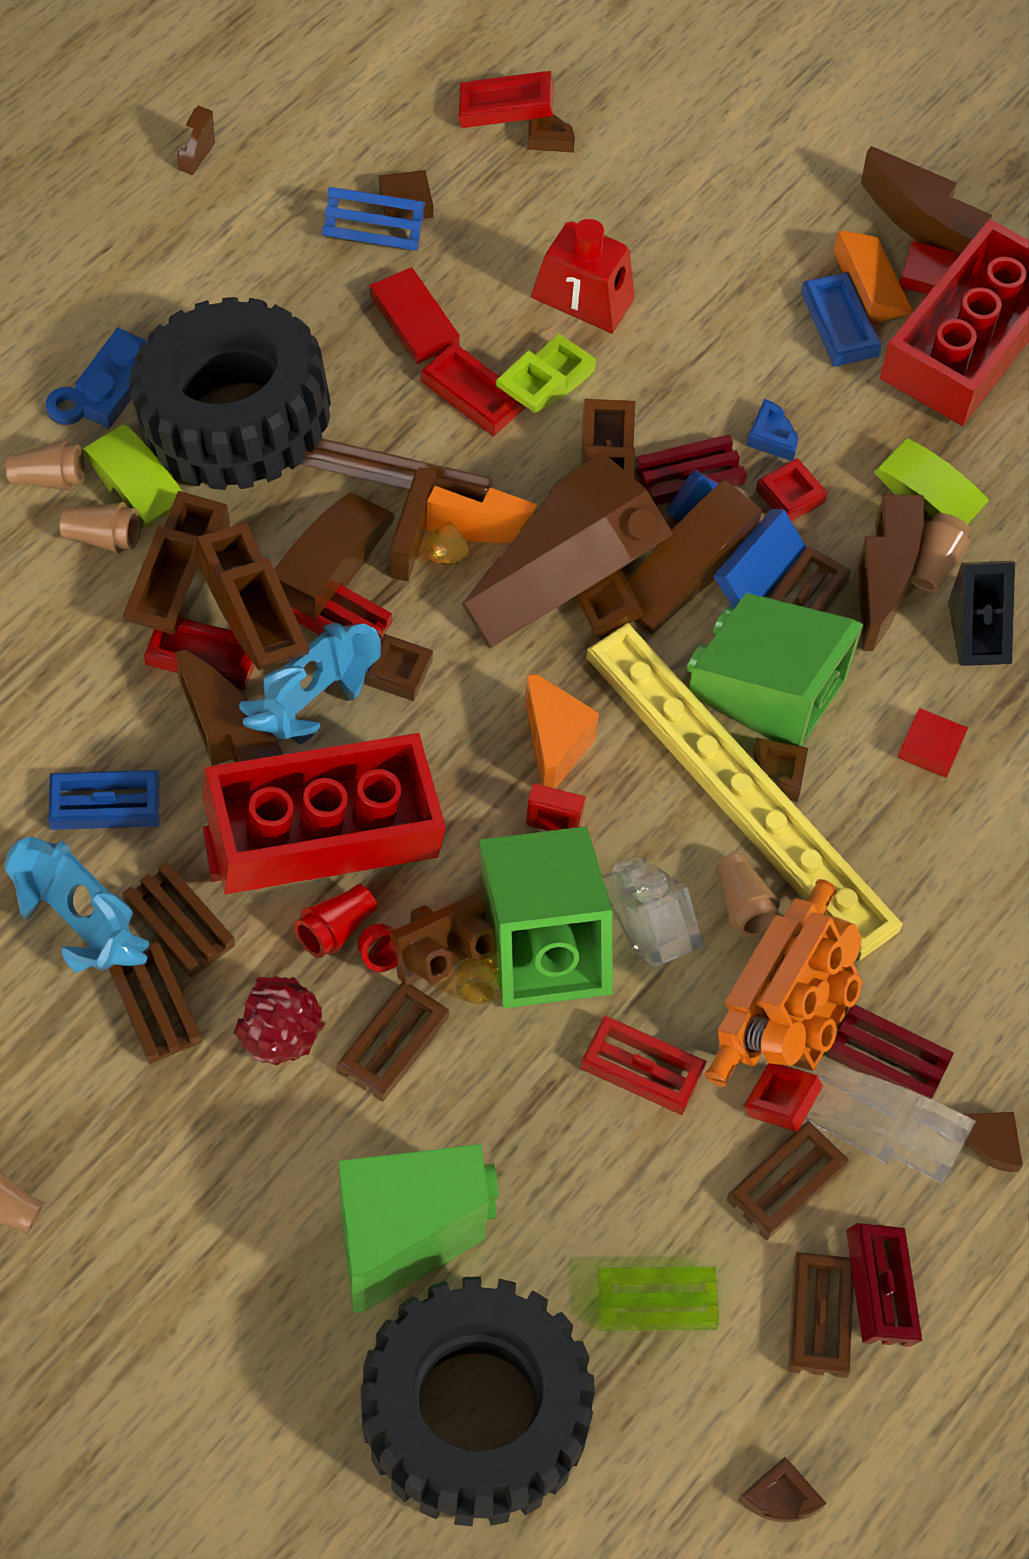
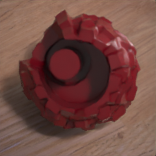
(279, 1020)

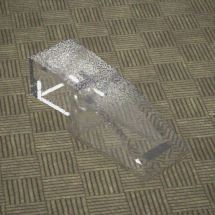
(889, 1120)

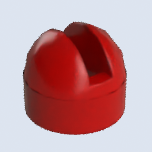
(382, 954)

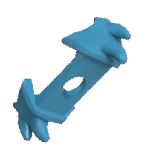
(340, 656)
(52, 875)

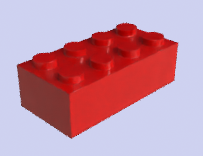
(965, 327)
(322, 813)

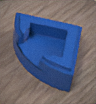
(773, 432)
(690, 494)

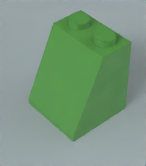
(774, 666)
(547, 916)
(411, 1216)

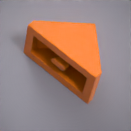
(559, 729)

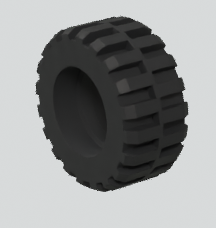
(224, 347)
(493, 1324)

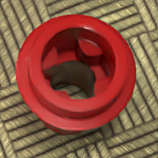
(332, 922)

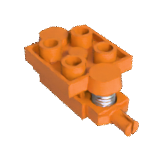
(791, 990)

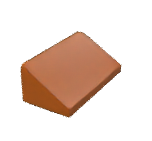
(871, 275)

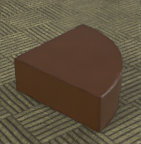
(550, 135)
(200, 141)
(782, 764)
(996, 1140)
(782, 1495)

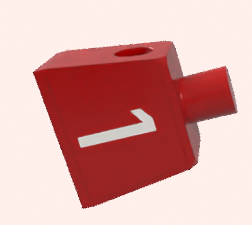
(586, 275)

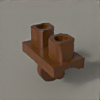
(442, 938)

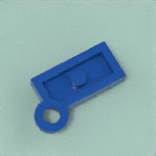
(102, 387)

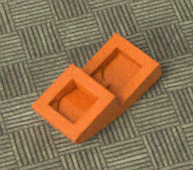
(492, 521)

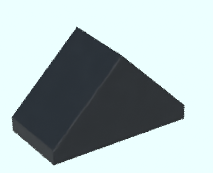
(983, 612)

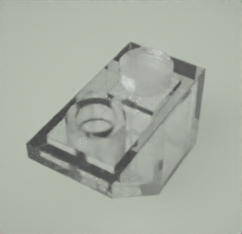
(653, 911)

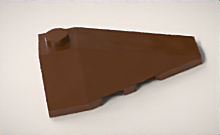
(576, 538)

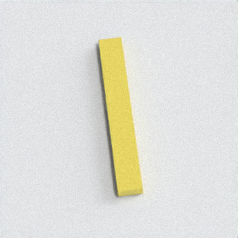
(738, 783)

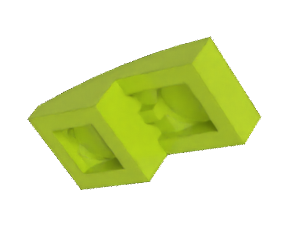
(549, 375)
(919, 471)
(134, 473)

